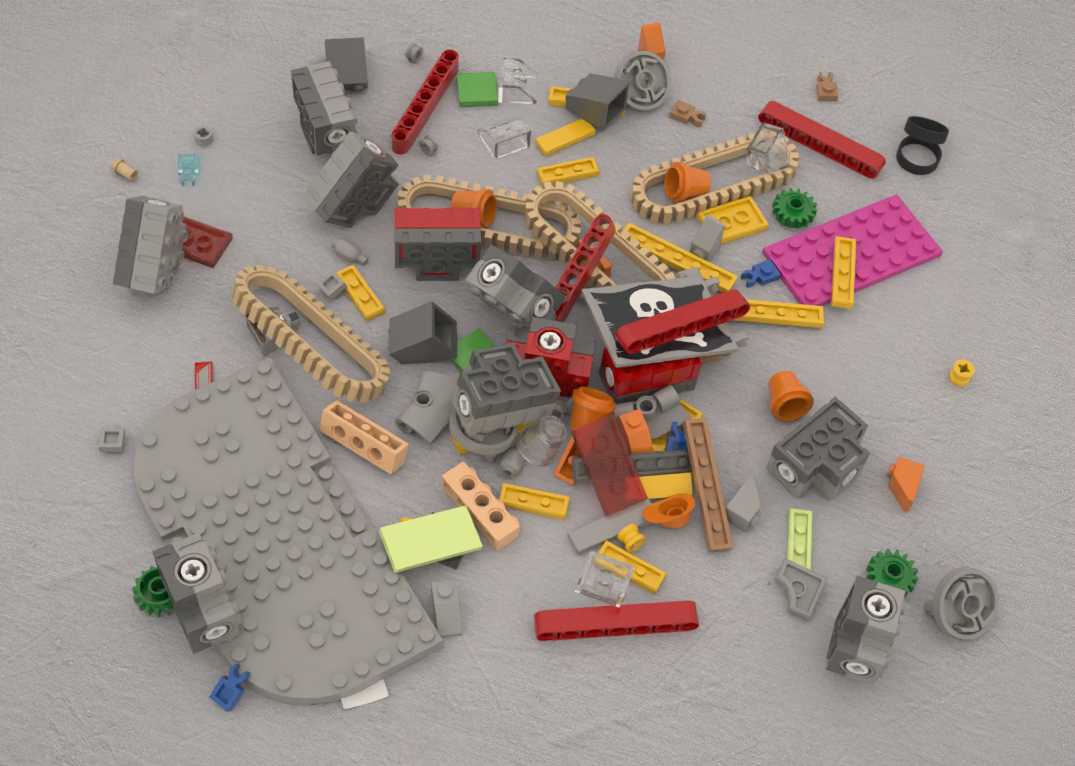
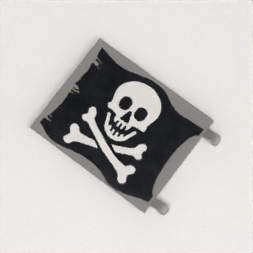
(628, 303)

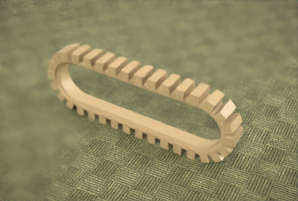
(709, 200)
(512, 202)
(586, 210)
(297, 346)

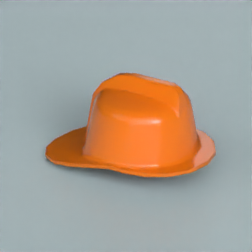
(671, 512)

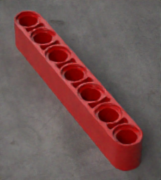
(425, 102)
(823, 140)
(583, 273)
(682, 321)
(616, 621)

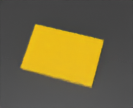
(740, 219)

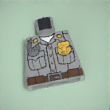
(263, 342)

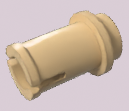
(120, 167)

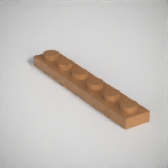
(707, 485)

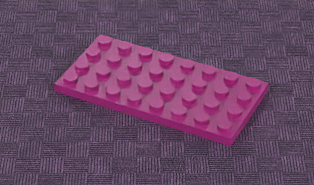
(886, 245)

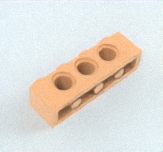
(363, 437)
(496, 534)

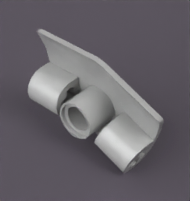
(665, 410)
(432, 417)

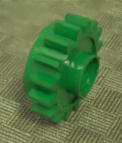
(794, 208)
(886, 563)
(147, 597)

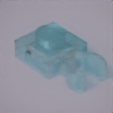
(188, 167)

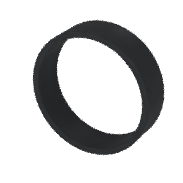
(926, 130)
(913, 168)

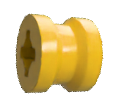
(961, 378)
(631, 537)

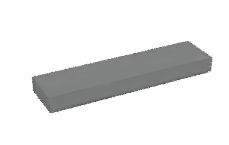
(608, 527)

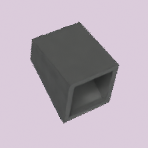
(349, 60)
(598, 99)
(423, 335)

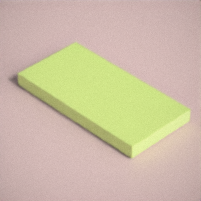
(430, 538)

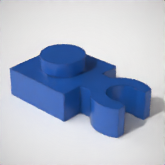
(763, 273)
(676, 442)
(228, 689)

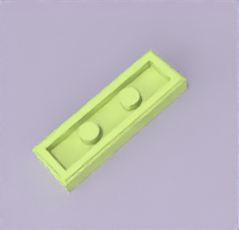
(799, 537)

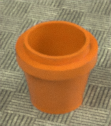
(685, 182)
(480, 199)
(788, 397)
(590, 406)

